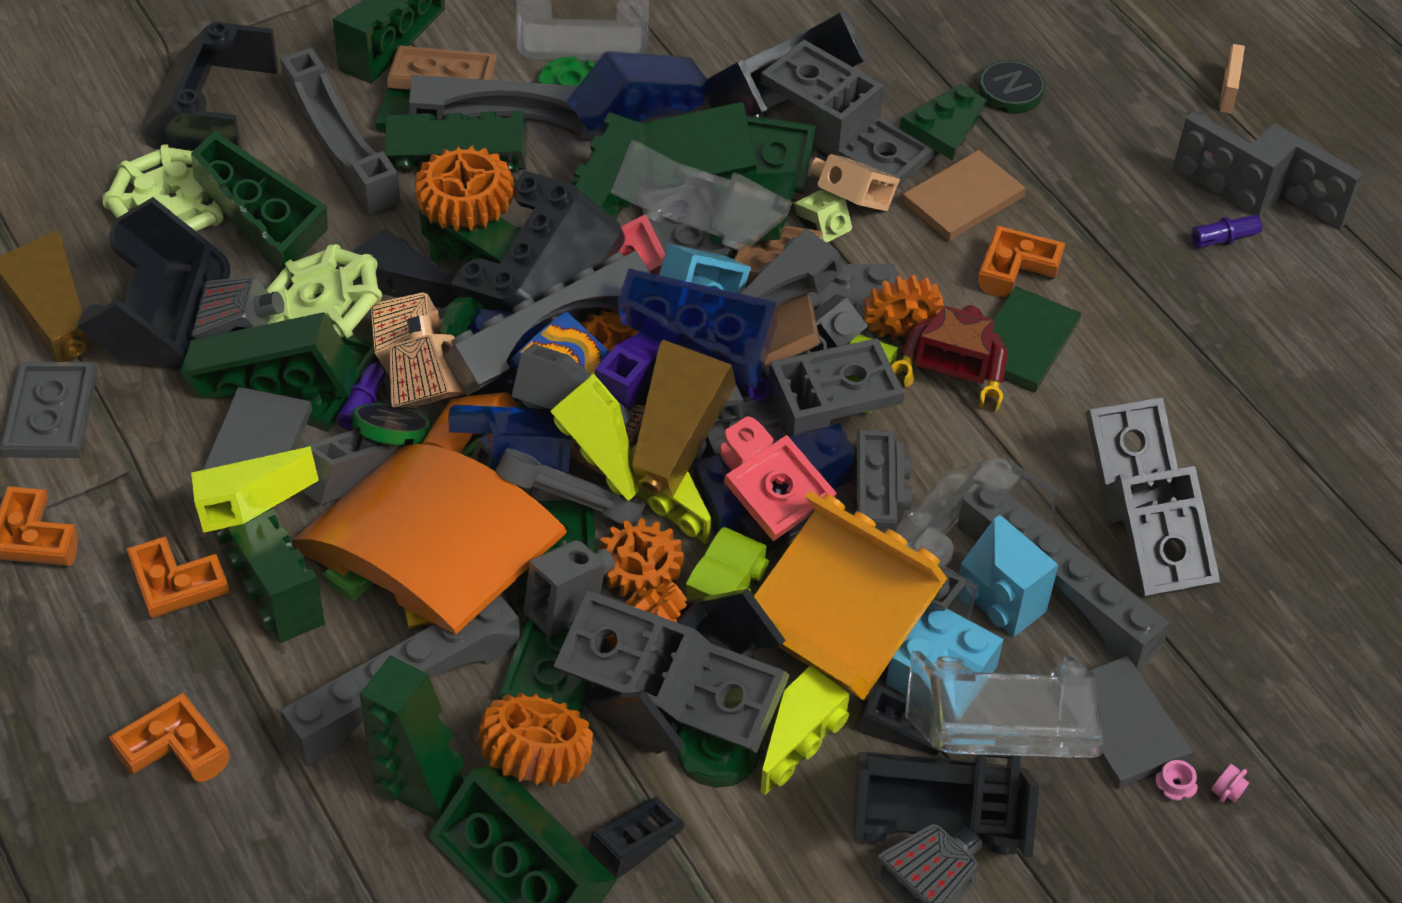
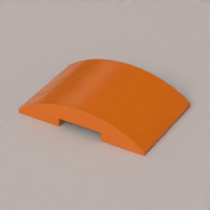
(433, 533)

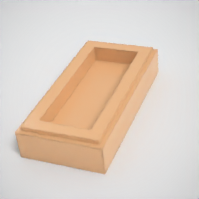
(1231, 78)

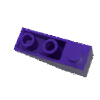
(629, 369)

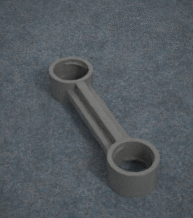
(529, 472)

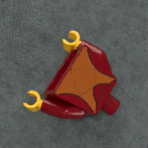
(959, 346)

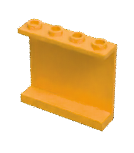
(848, 594)

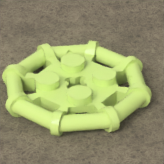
(170, 178)
(318, 275)

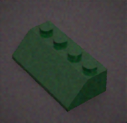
(516, 845)

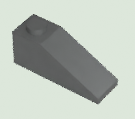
(344, 462)

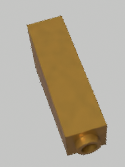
(44, 294)
(678, 415)

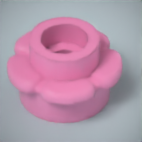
(1181, 772)
(1231, 784)

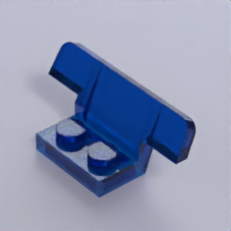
(514, 428)

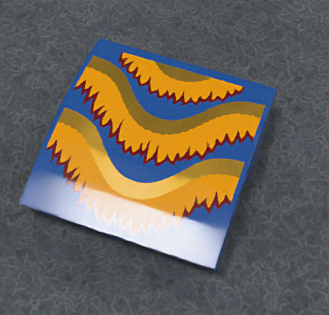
(570, 338)

